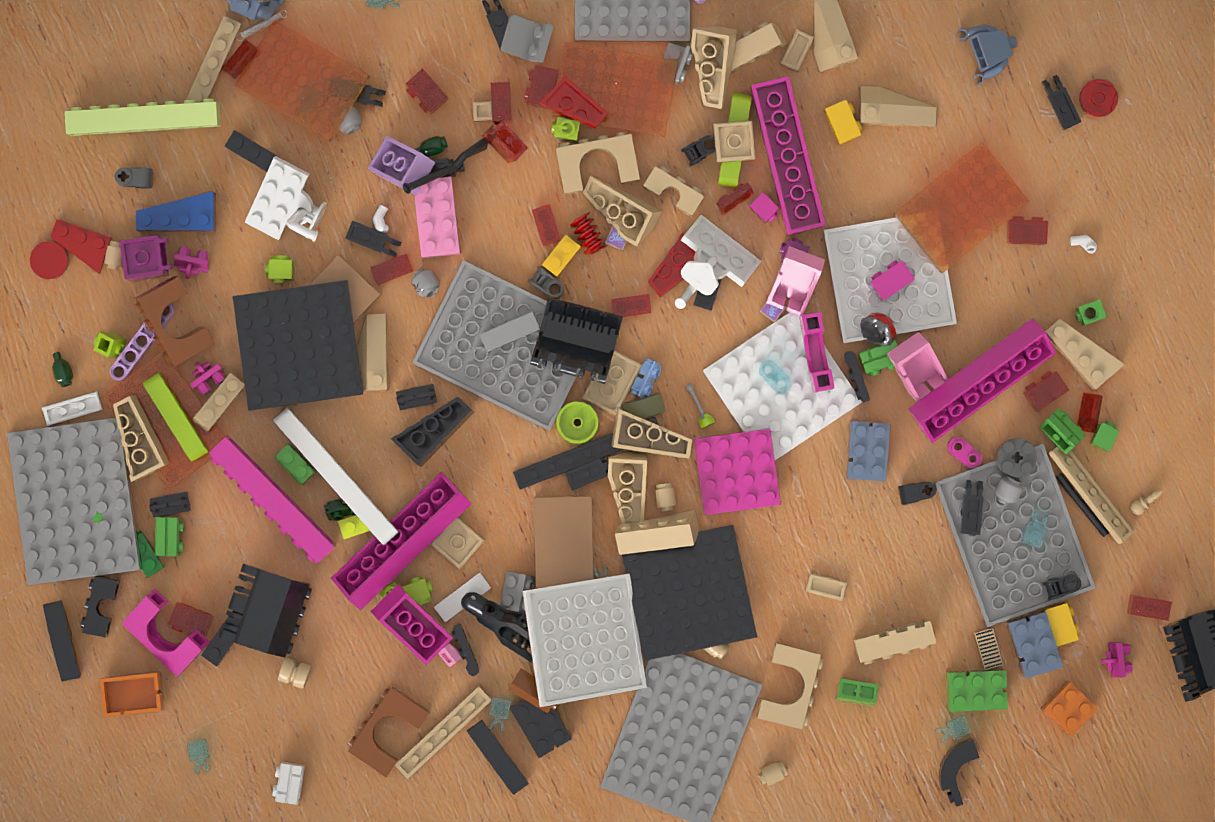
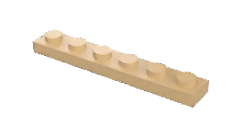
(214, 60)
(1092, 494)
(443, 732)

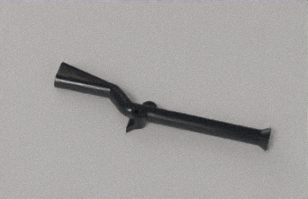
(450, 169)

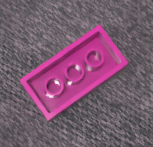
(411, 624)

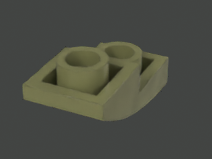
(645, 406)

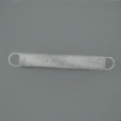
(259, 25)

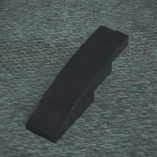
(61, 640)
(497, 757)

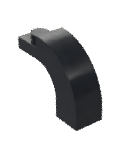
(950, 765)

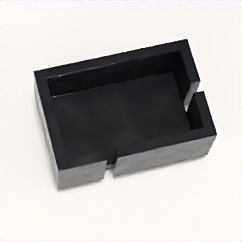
(541, 728)

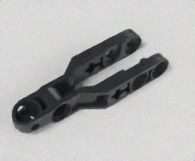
(503, 622)

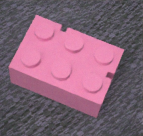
(795, 280)
(916, 364)

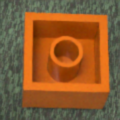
(1069, 708)

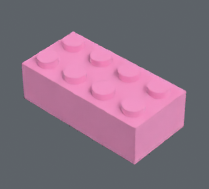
(437, 219)

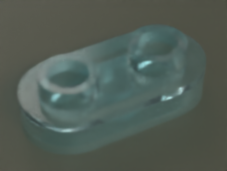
(775, 376)

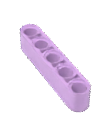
(137, 349)

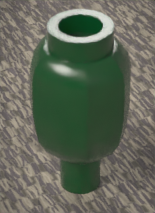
(432, 146)
(61, 370)

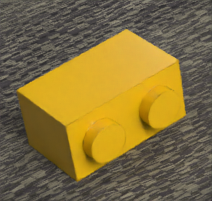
(842, 122)
(561, 256)
(1062, 624)

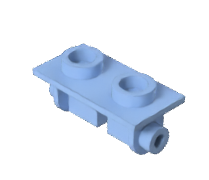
(651, 371)

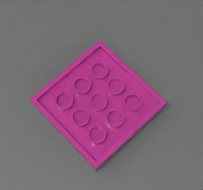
(737, 471)

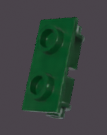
(336, 511)

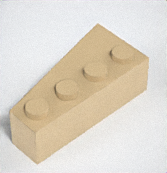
(757, 44)
(1082, 354)
(644, 436)
(139, 440)
(658, 533)
(894, 641)

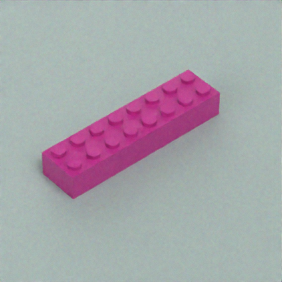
(787, 156)
(982, 380)
(272, 499)
(417, 527)

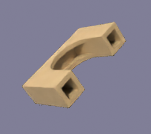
(619, 147)
(793, 713)

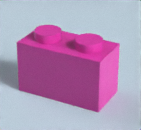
(891, 280)

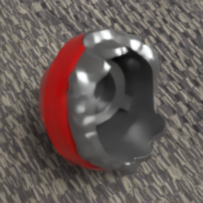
(878, 329)

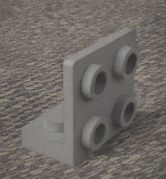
(526, 39)
(683, 56)

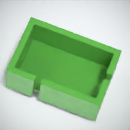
(977, 691)

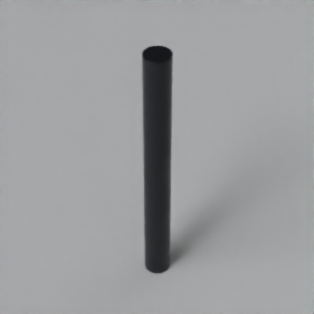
(1082, 505)

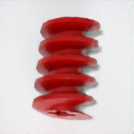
(587, 235)

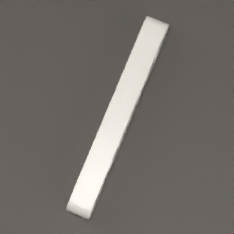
(335, 476)

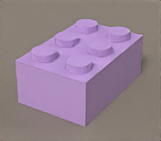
(400, 163)

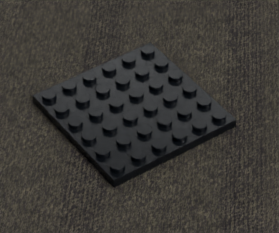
(297, 345)
(690, 595)

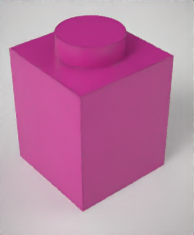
(764, 208)

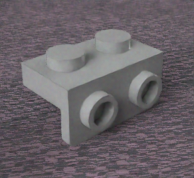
(513, 589)

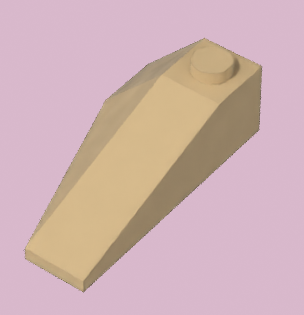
(627, 213)

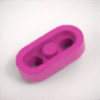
(964, 453)

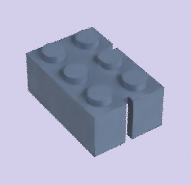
(869, 451)
(1035, 644)

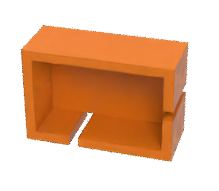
(131, 693)

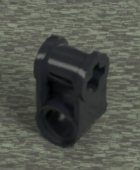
(698, 149)
(913, 492)
(1060, 586)

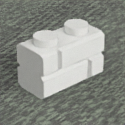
(289, 783)

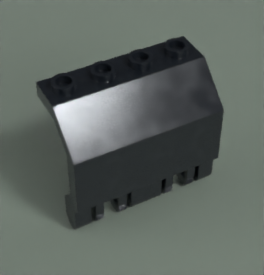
(576, 339)
(268, 612)
(1195, 652)

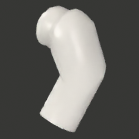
(378, 219)
(1085, 241)

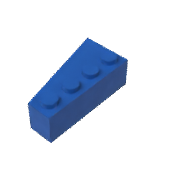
(186, 214)

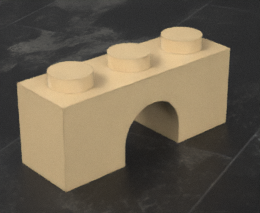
(689, 197)
(218, 402)

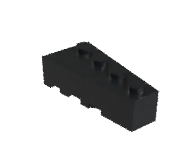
(430, 433)

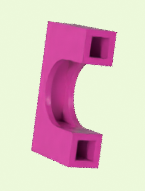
(812, 334)
(143, 626)

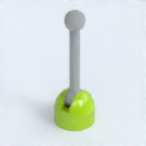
(705, 418)

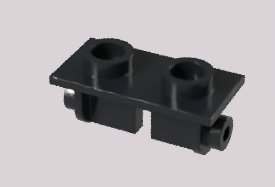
(416, 397)
(169, 504)

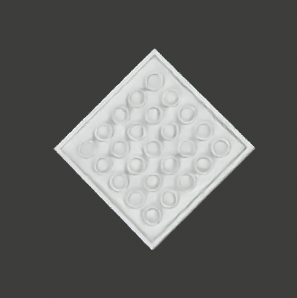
(869, 247)
(757, 406)
(584, 639)

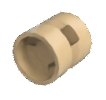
(294, 673)

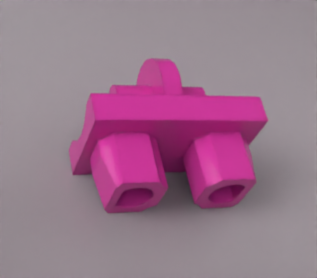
(191, 265)
(215, 373)
(1115, 659)

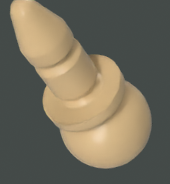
(1138, 506)

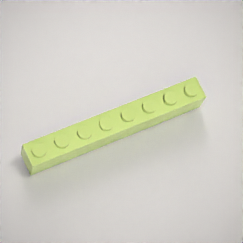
(142, 118)

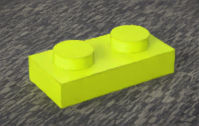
(352, 526)

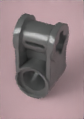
(138, 177)
(546, 282)

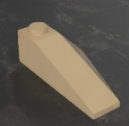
(831, 36)
(713, 57)
(889, 108)
(373, 353)
(628, 482)

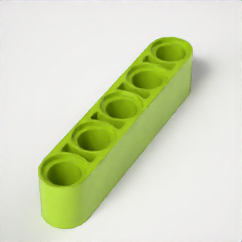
(738, 113)
(175, 417)

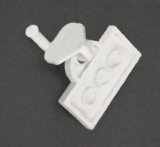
(285, 203)
(714, 259)

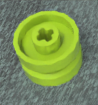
(566, 425)

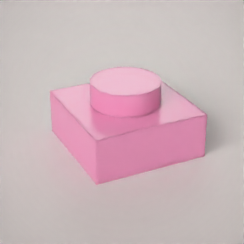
(449, 655)

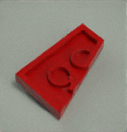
(574, 103)
(82, 243)
(669, 271)

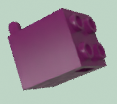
(144, 258)

